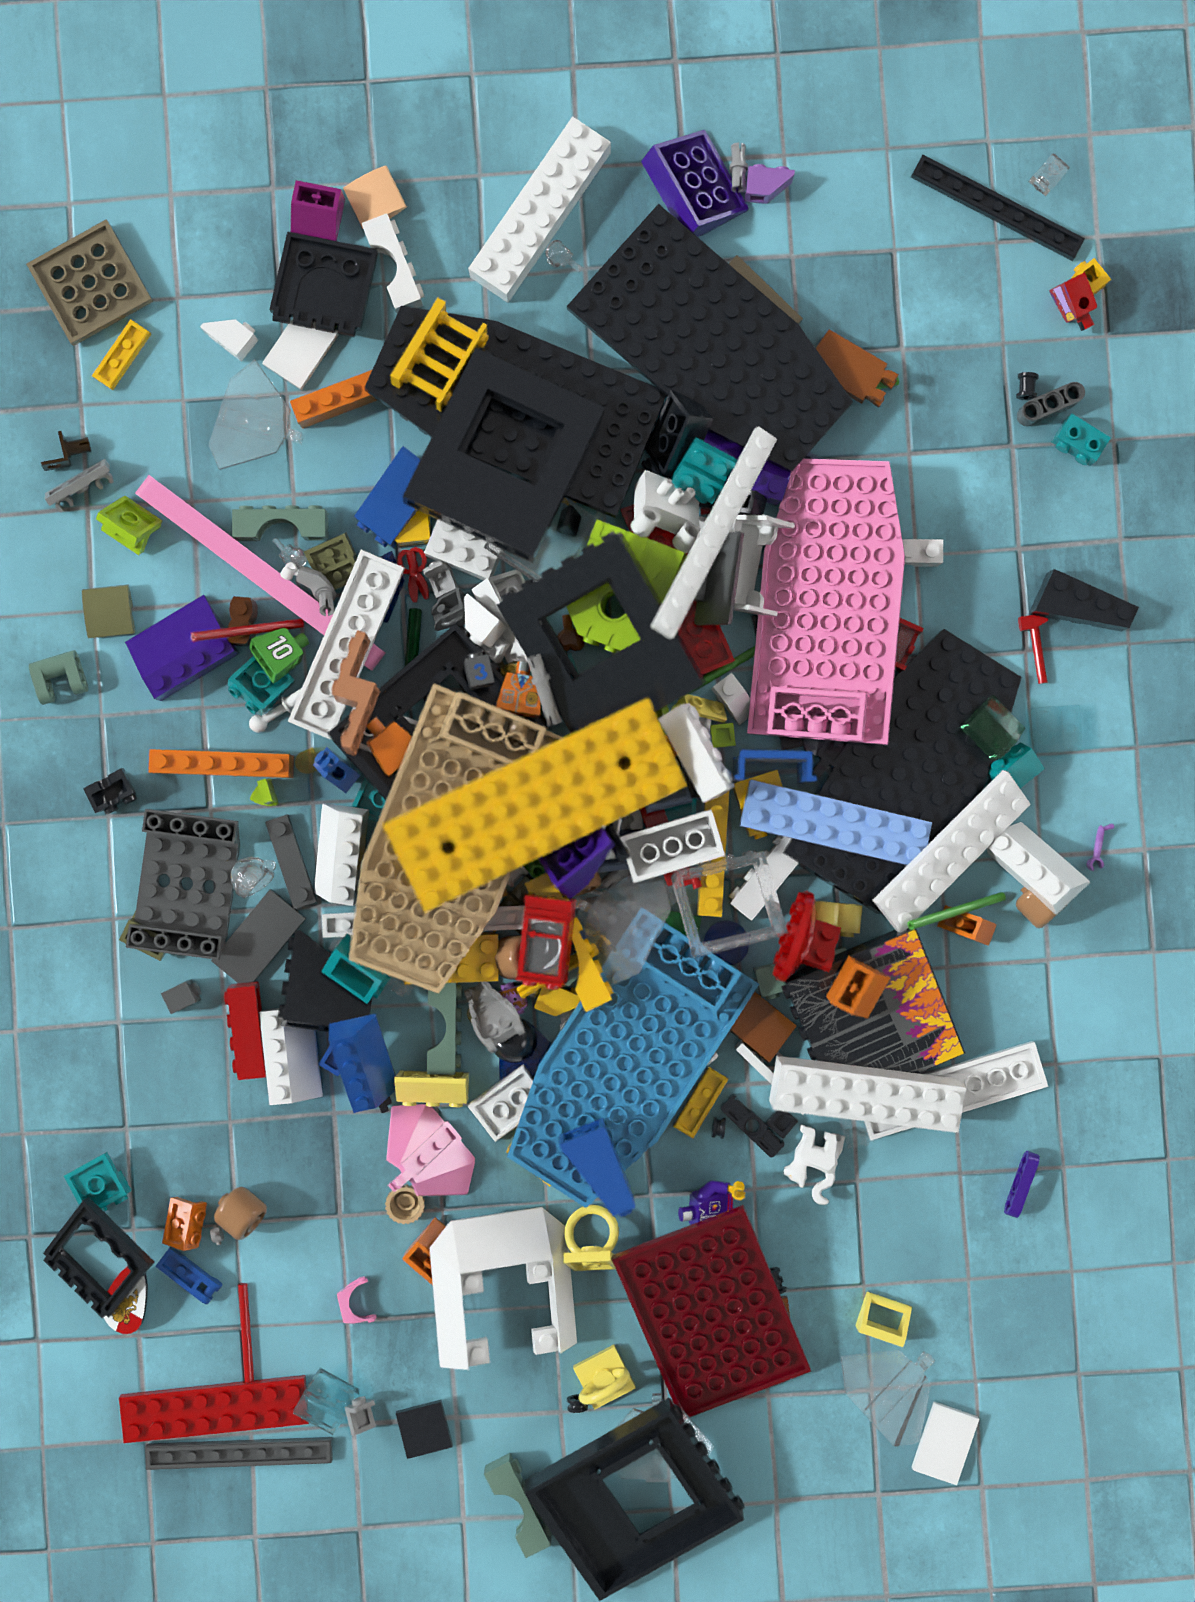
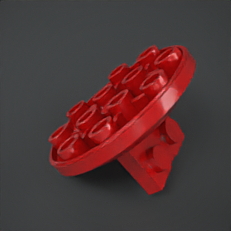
(807, 940)

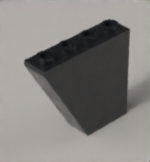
(310, 995)

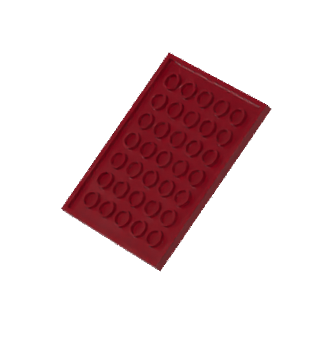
(711, 1312)

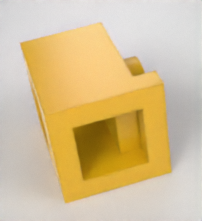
(1095, 273)

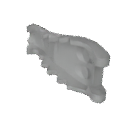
(492, 1016)

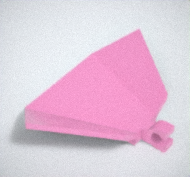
(428, 1152)

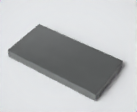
(259, 938)

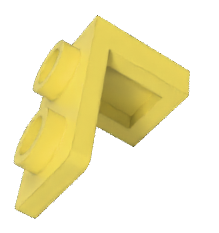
(706, 708)

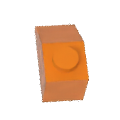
(969, 927)

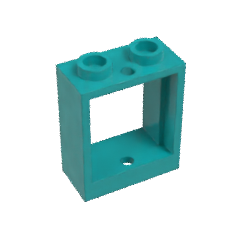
(351, 978)

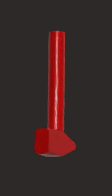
(1032, 623)

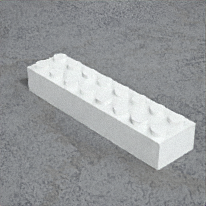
(540, 209)
(867, 1094)

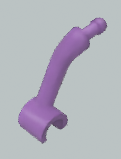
(1098, 847)

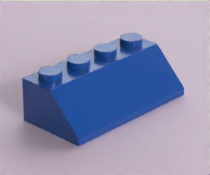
(362, 1061)

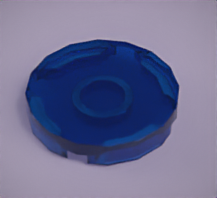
(726, 929)

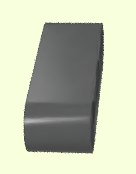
(1060, 399)

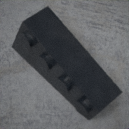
(1079, 602)

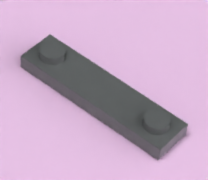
(291, 861)

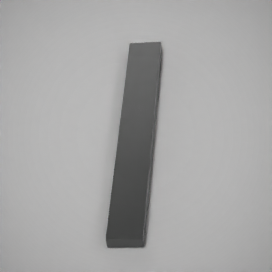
(238, 1453)

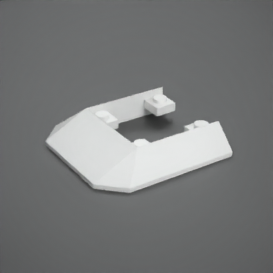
(497, 1242)

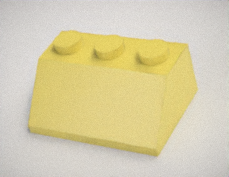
(432, 1088)

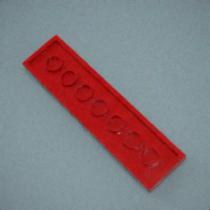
(704, 642)
(211, 1409)

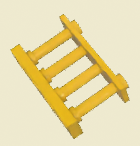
(427, 334)

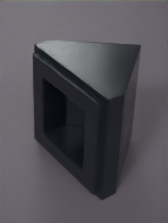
(569, 521)

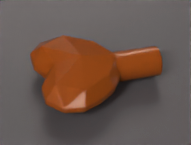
(569, 637)

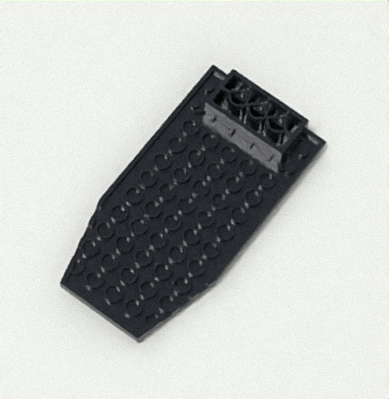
(713, 338)
(512, 438)
(924, 770)

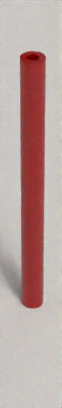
(246, 630)
(246, 1332)

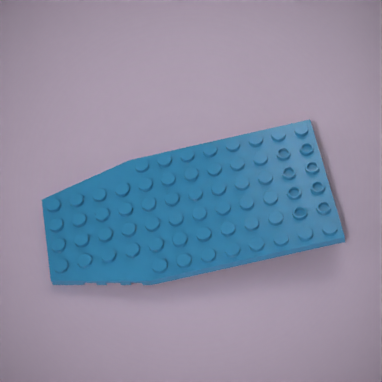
(629, 1060)

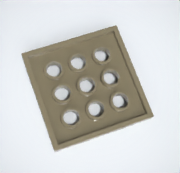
(74, 278)

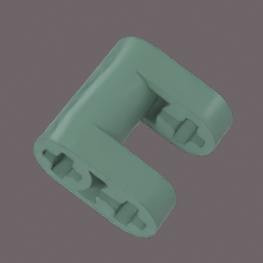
(55, 666)

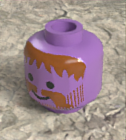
(510, 992)

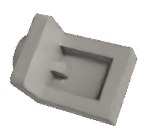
(440, 577)
(360, 1415)

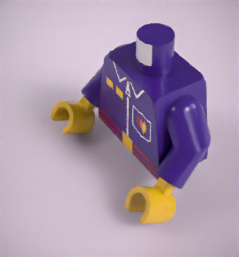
(711, 1200)

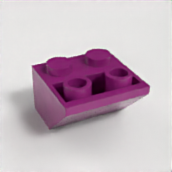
(316, 210)

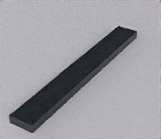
(997, 207)

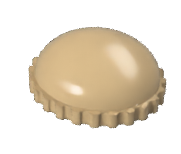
(404, 1205)

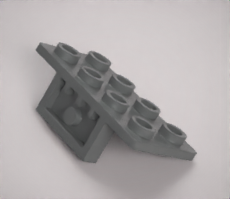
(718, 591)

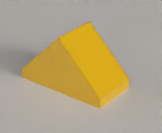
(416, 531)

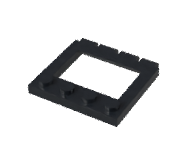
(121, 1246)

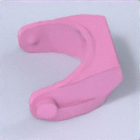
(343, 1300)

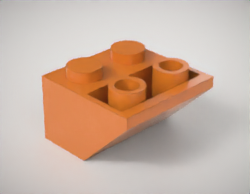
(857, 988)
(419, 1252)

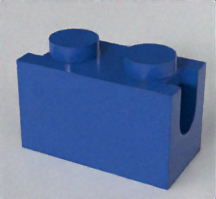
(333, 766)

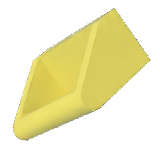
(880, 1331)

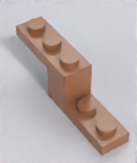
(355, 692)

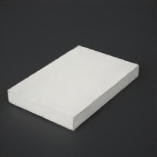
(299, 353)
(503, 1103)
(945, 1443)

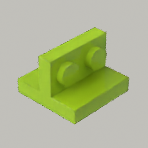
(128, 523)

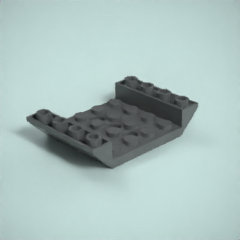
(191, 919)

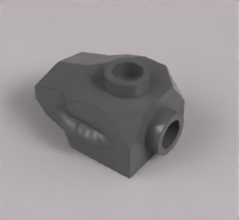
(449, 610)

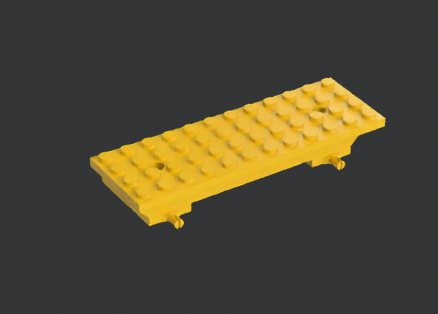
(535, 804)

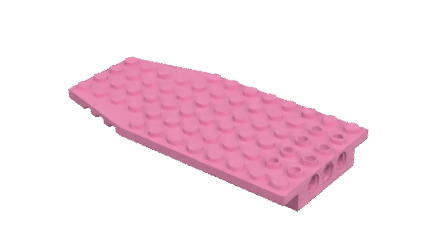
(838, 593)

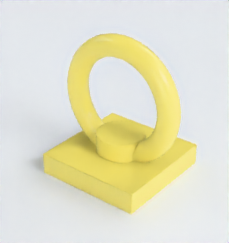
(590, 1257)
(603, 1378)

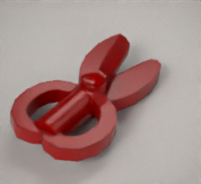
(416, 579)

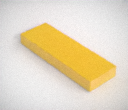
(121, 354)
(700, 1102)

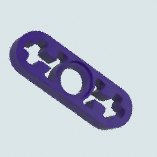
(1021, 1184)

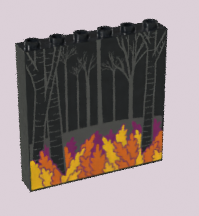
(908, 1024)

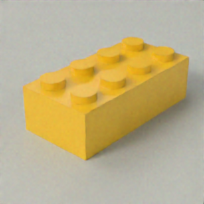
(479, 962)

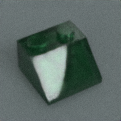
(993, 728)

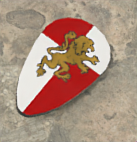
(132, 1311)

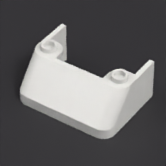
(758, 532)

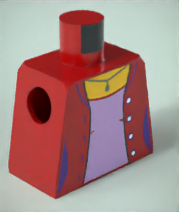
(1075, 300)

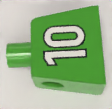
(278, 652)

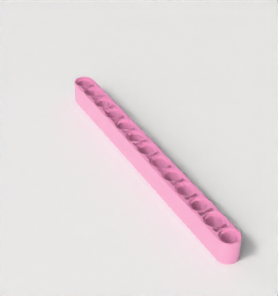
(241, 558)

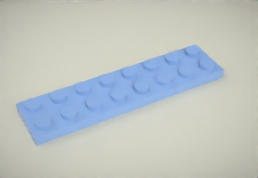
(833, 823)

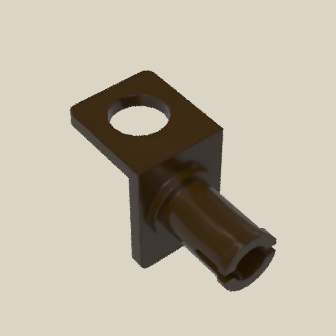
(68, 448)

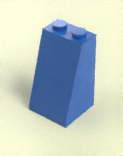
(384, 507)
(598, 1163)

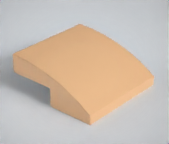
(374, 195)

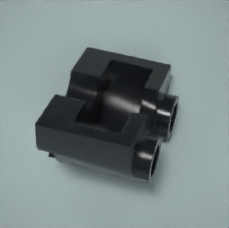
(110, 792)

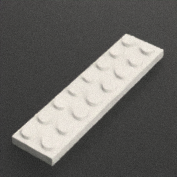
(360, 609)
(952, 851)
(986, 1080)

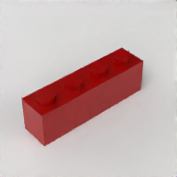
(244, 1021)

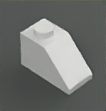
(232, 336)
(482, 623)
(733, 698)

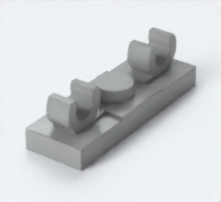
(78, 484)

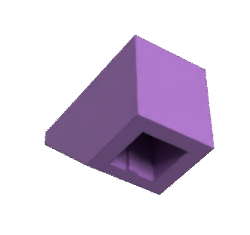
(766, 183)

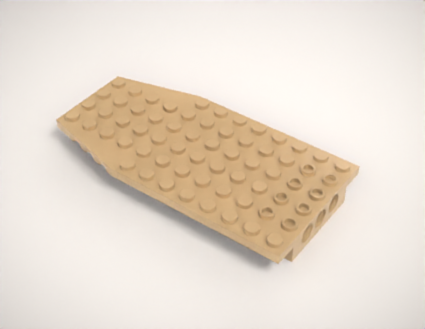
(450, 747)

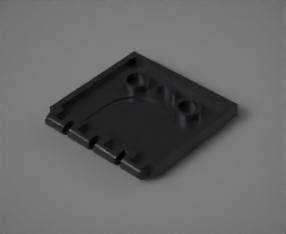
(323, 284)

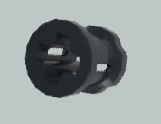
(1027, 385)

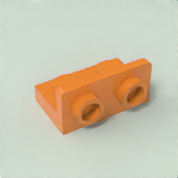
(184, 1224)

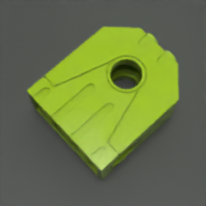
(589, 612)

